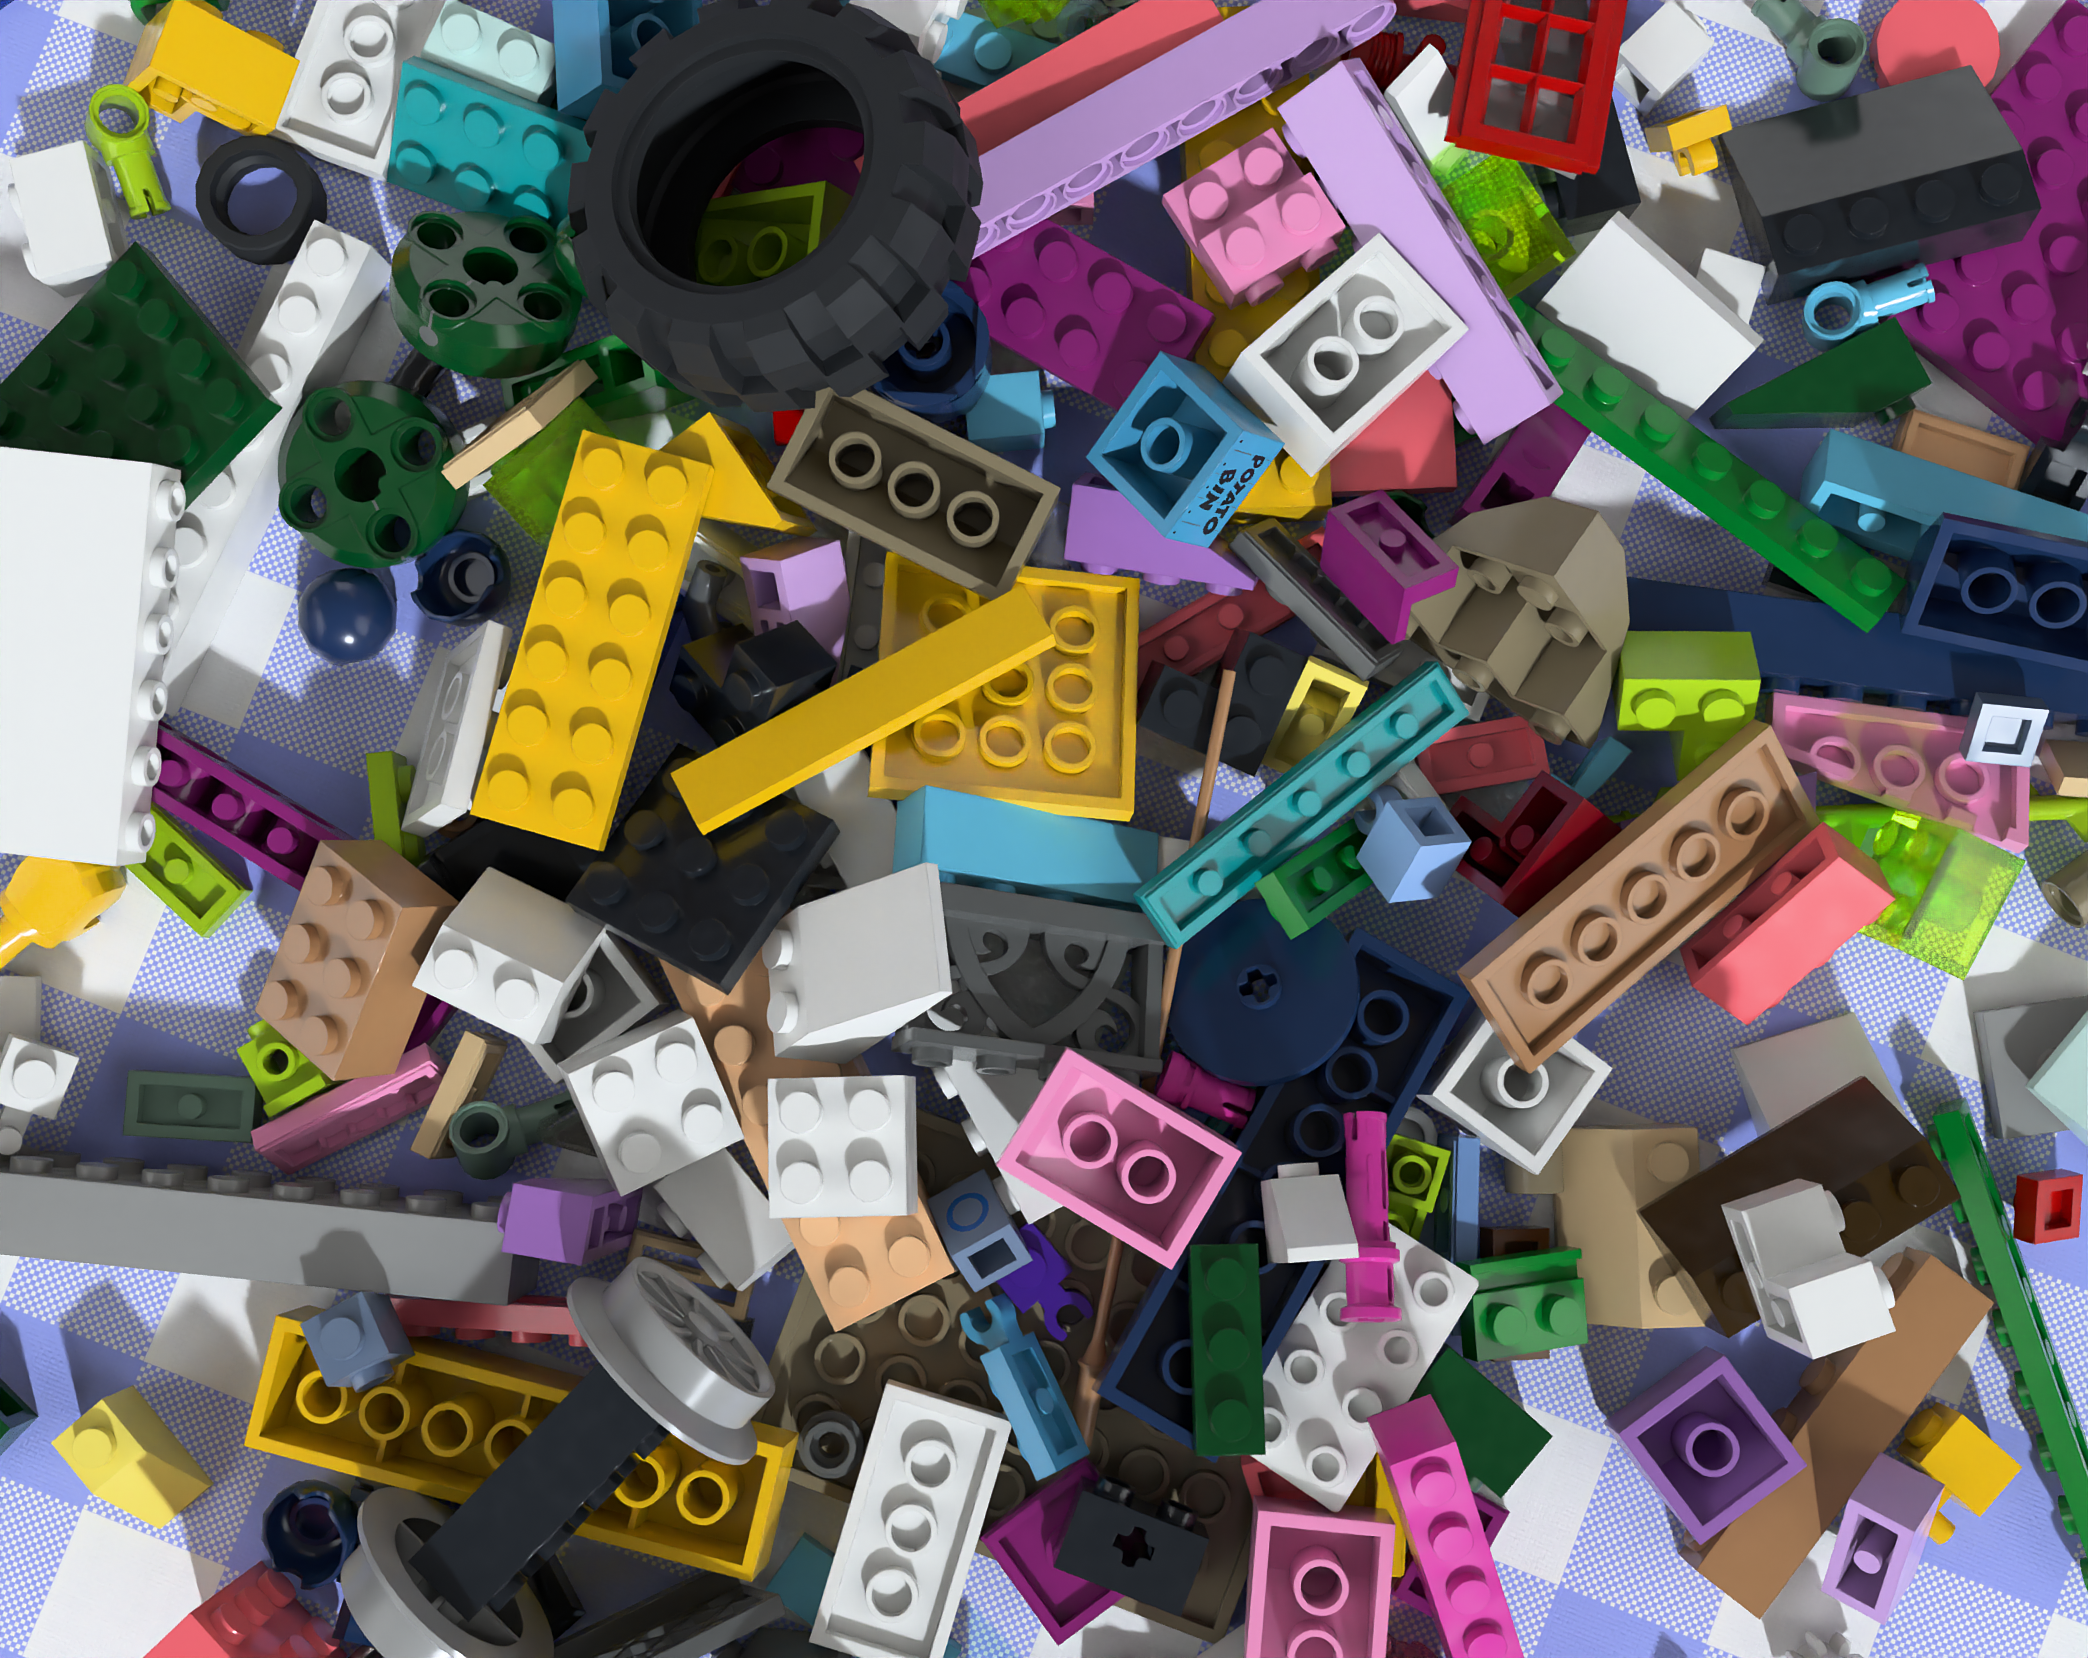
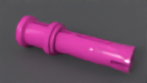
(1371, 1275)

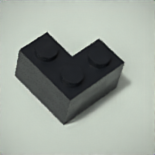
(746, 679)
(1186, 707)

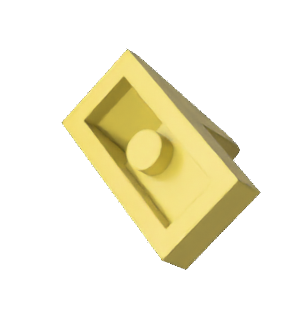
(1317, 710)

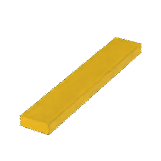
(863, 709)

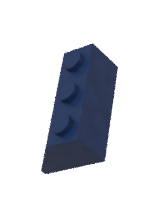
(1999, 591)

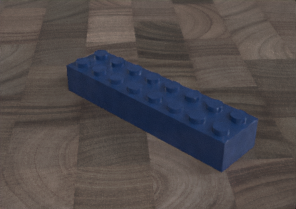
(1379, 1068)

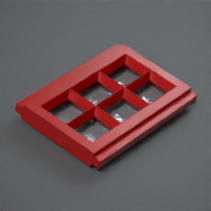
(1537, 80)

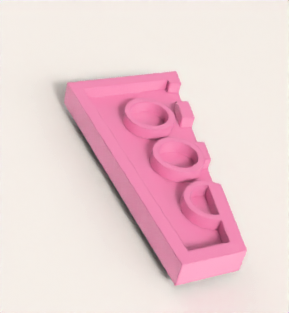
(1905, 763)

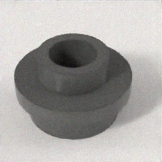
(824, 1463)

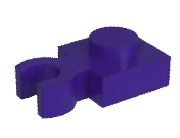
(1041, 1281)

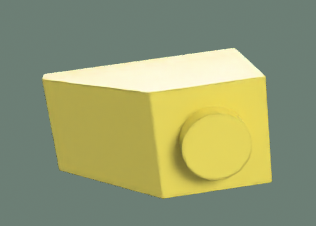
(132, 1459)

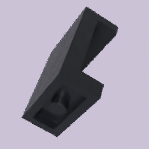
(522, 854)

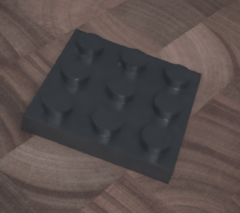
(695, 895)

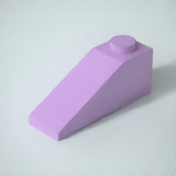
(803, 583)

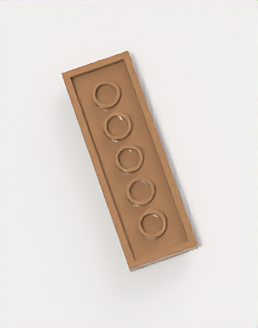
(1640, 896)

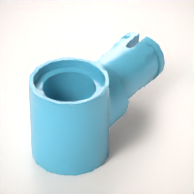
(1864, 304)

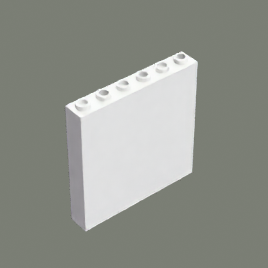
(83, 651)

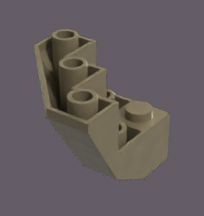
(1532, 613)

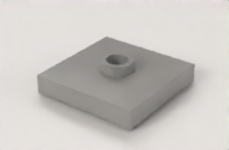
(2012, 1049)

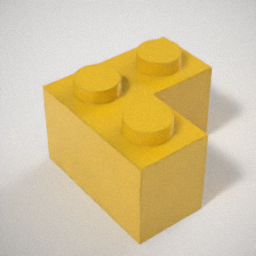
(208, 66)

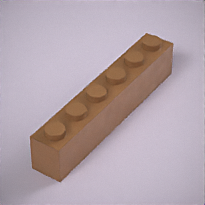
(1839, 1424)

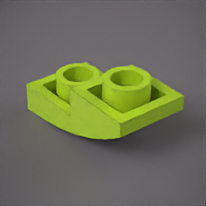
(1413, 1181)

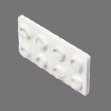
(1341, 1372)

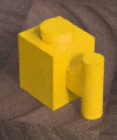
(1961, 1457)

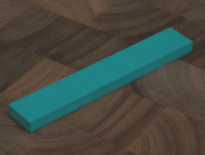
(1300, 804)

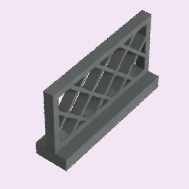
(677, 1621)

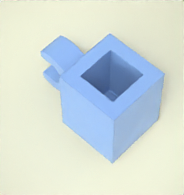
(1409, 845)

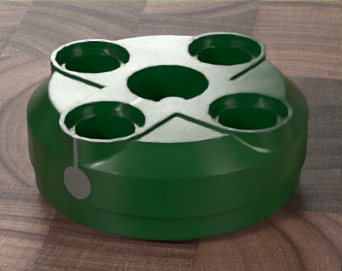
(482, 293)
(369, 474)

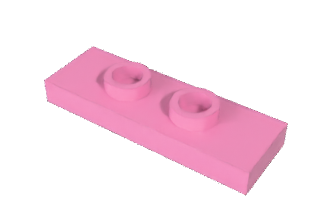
(350, 1112)

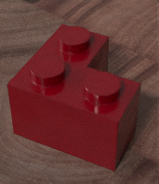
(1535, 844)

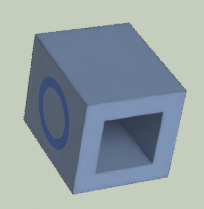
(978, 1231)

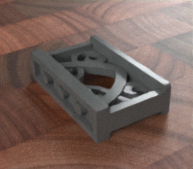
(1105, 940)

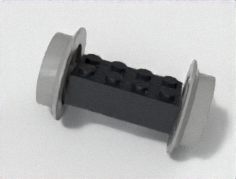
(458, 1579)

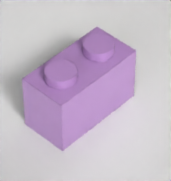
(1882, 1537)

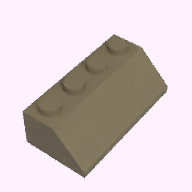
(915, 490)

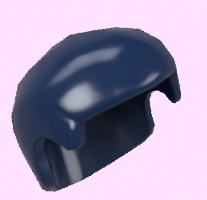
(462, 579)
(347, 616)
(310, 1531)

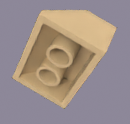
(1606, 1179)

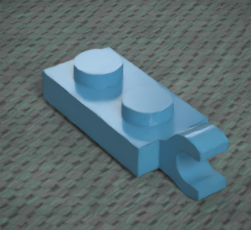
(1025, 1388)

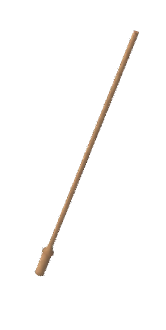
(1086, 1400)

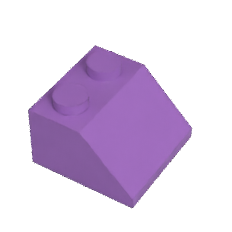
(1705, 1443)

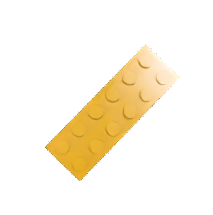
(592, 640)

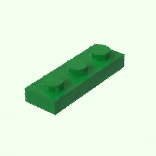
(1316, 880)

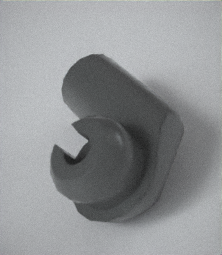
(702, 598)

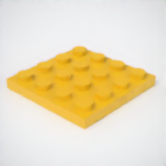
(1044, 732)

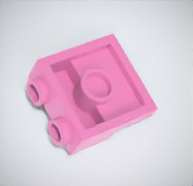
(1255, 220)

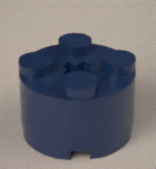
(954, 373)

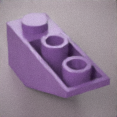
(1112, 534)

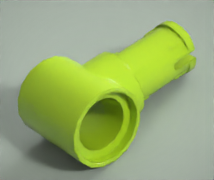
(129, 151)

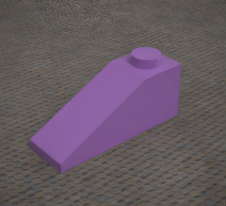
(567, 1219)

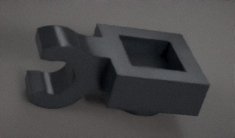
(2060, 468)

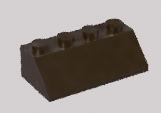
(1847, 1143)

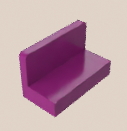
(1383, 561)

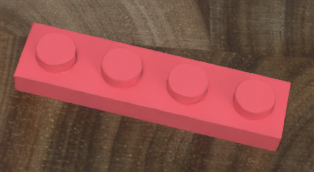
(528, 1318)

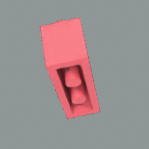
(1786, 924)

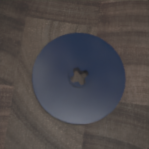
(1271, 1041)

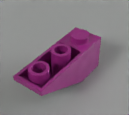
(1527, 462)

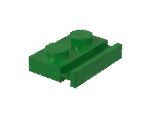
(1524, 1304)

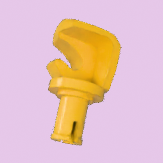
(54, 902)

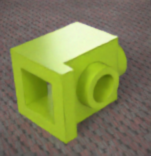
(287, 1089)

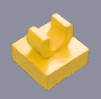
(1689, 138)

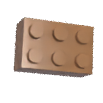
(352, 958)

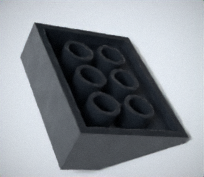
(1879, 183)

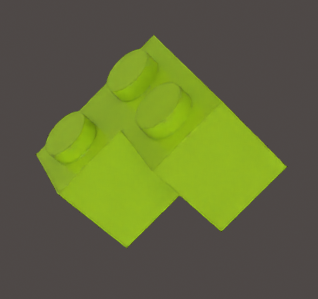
(1687, 684)

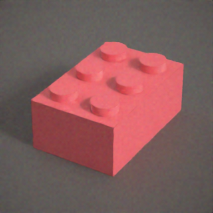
(251, 1620)

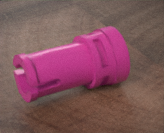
(1187, 1085)

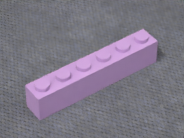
(1386, 189)

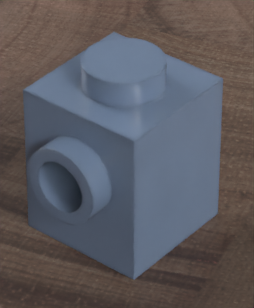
(358, 1341)

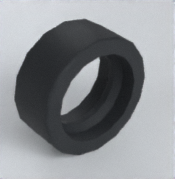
(228, 167)

